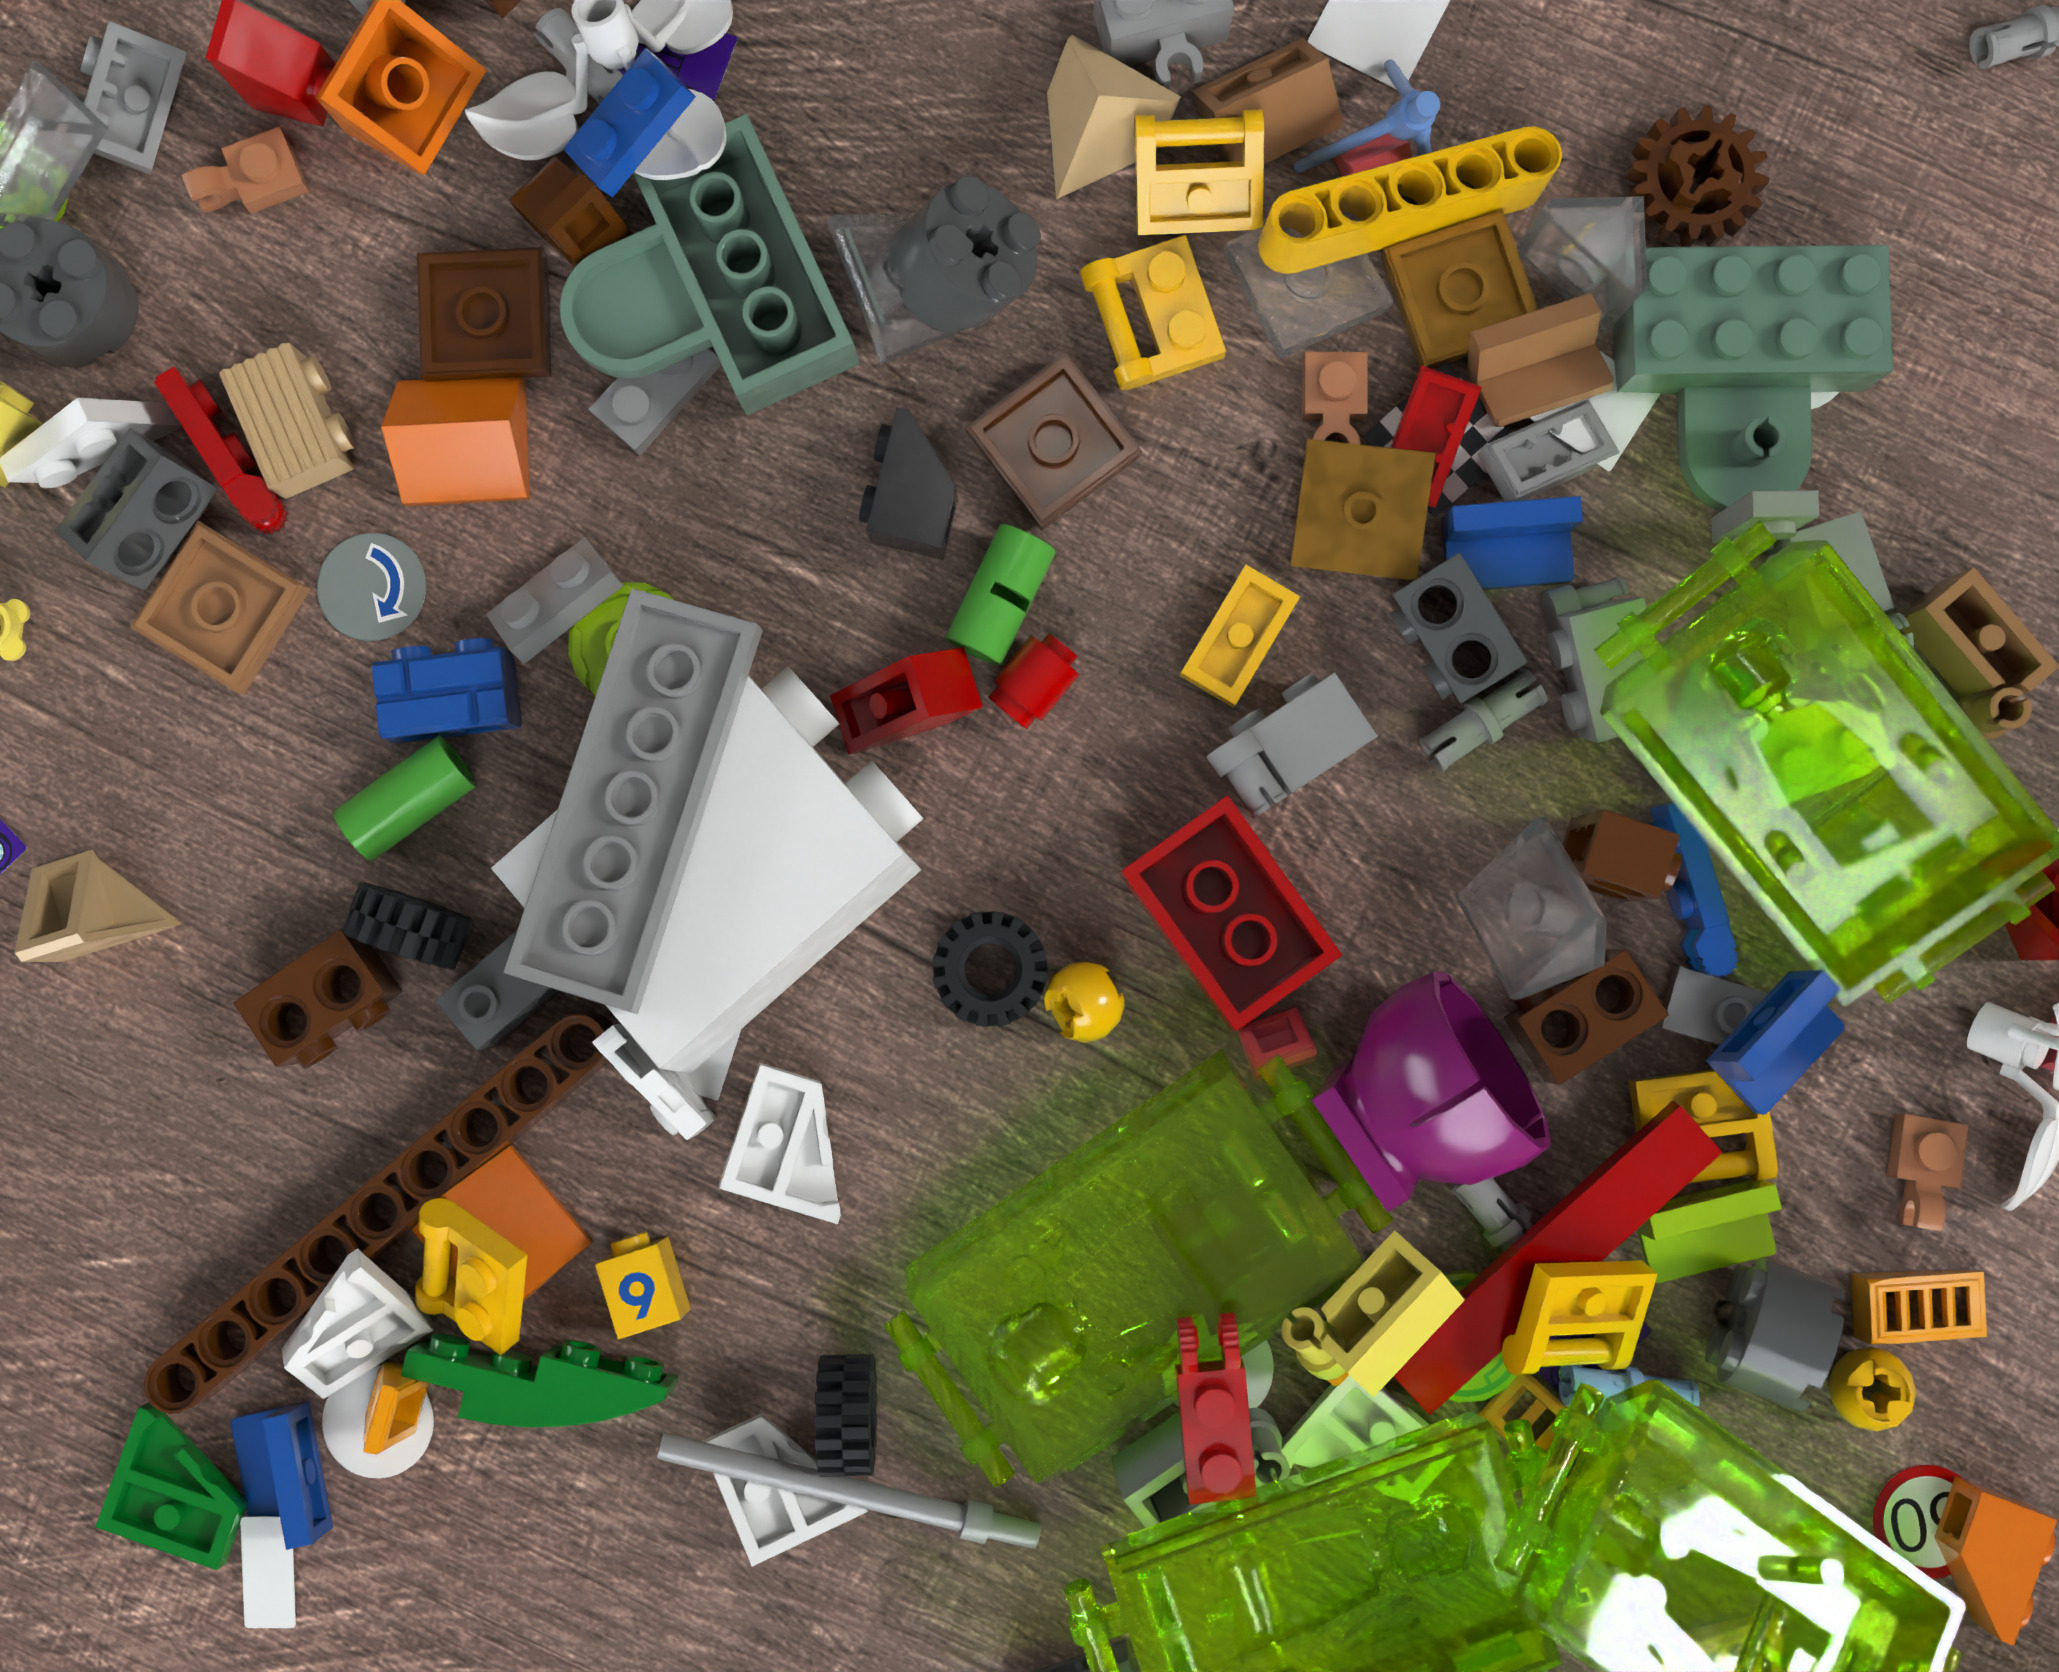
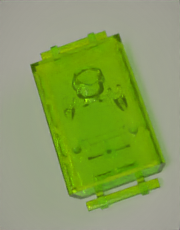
(1828, 766)
(1076, 1279)
(1707, 1555)
(1334, 1568)

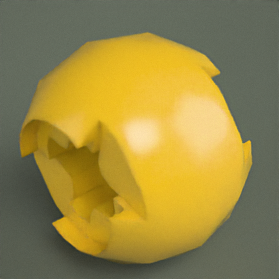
(1084, 1001)
(1884, 1408)

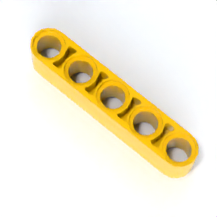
(1428, 179)

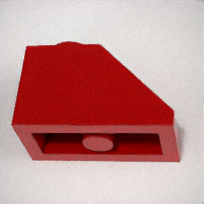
(269, 63)
(906, 699)

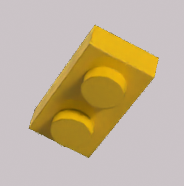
(1239, 636)

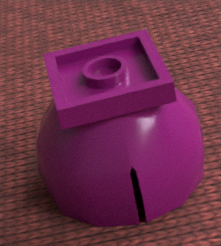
(1432, 1095)

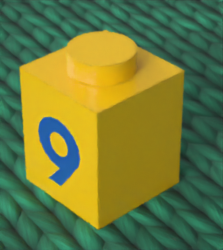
(642, 1284)

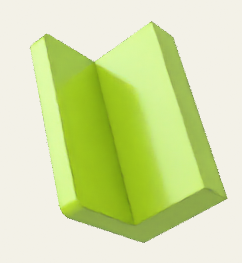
(1710, 1229)

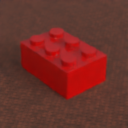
(1230, 914)

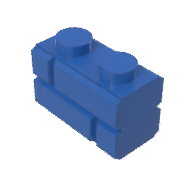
(446, 692)

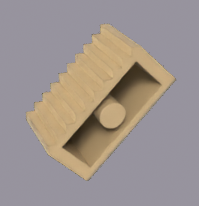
(288, 419)

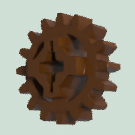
(1725, 183)

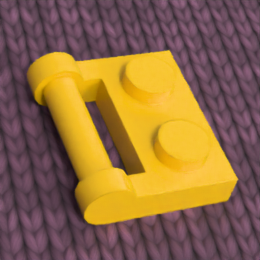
(1199, 194)
(1172, 306)
(1718, 1113)
(489, 1275)
(1575, 1300)

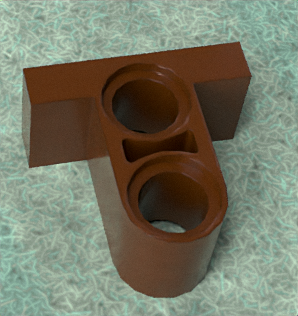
(568, 212)

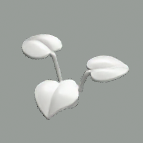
(537, 112)
(2017, 1044)

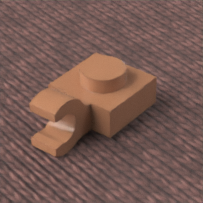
(257, 171)
(1926, 1156)

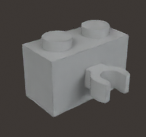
(1162, 32)

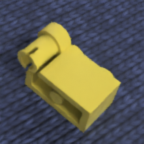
(1374, 1317)

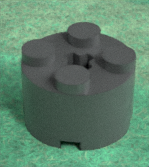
(964, 256)
(63, 293)
(1777, 1333)

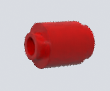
(1034, 679)

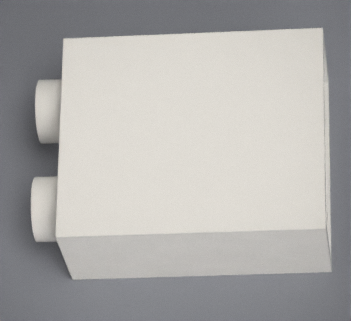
(772, 878)

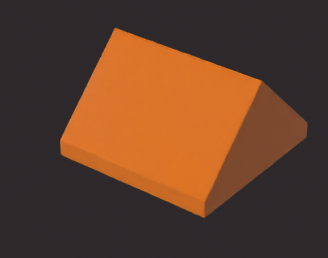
(400, 85)
(458, 441)
(522, 1210)

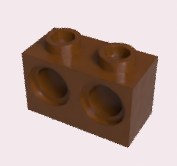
(1622, 856)
(313, 985)
(1590, 1029)

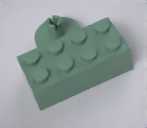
(717, 273)
(1746, 345)

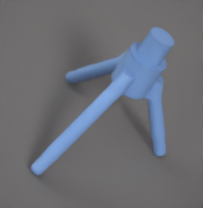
(1404, 120)

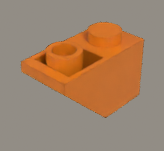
(1994, 1554)

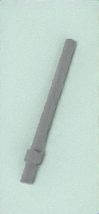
(973, 1520)

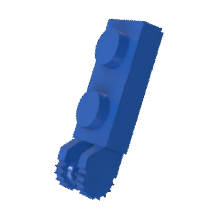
(1698, 898)

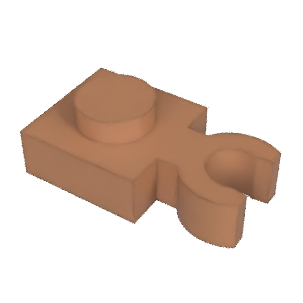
(1335, 392)

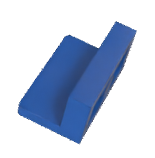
(1514, 541)
(1779, 1039)
(283, 1471)

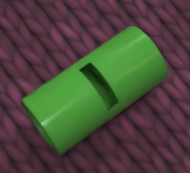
(1000, 594)
(404, 798)

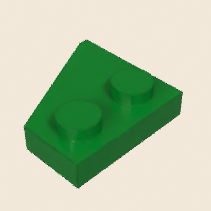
(171, 1494)

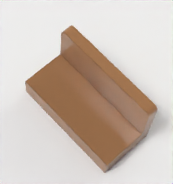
(1291, 89)
(1539, 361)

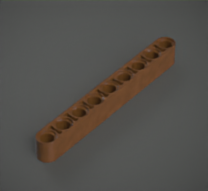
(355, 1223)

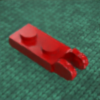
(223, 454)
(1214, 1416)

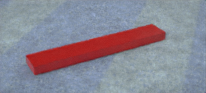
(1578, 1229)

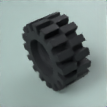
(407, 926)
(951, 960)
(846, 1415)

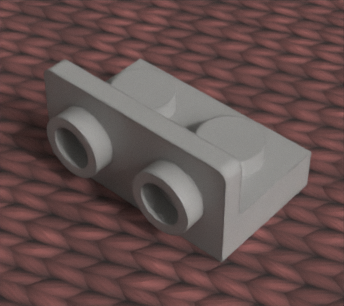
(131, 92)

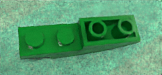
(565, 1389)

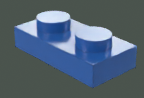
(629, 122)

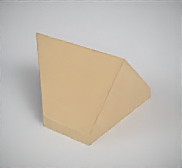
(1094, 112)
(82, 909)

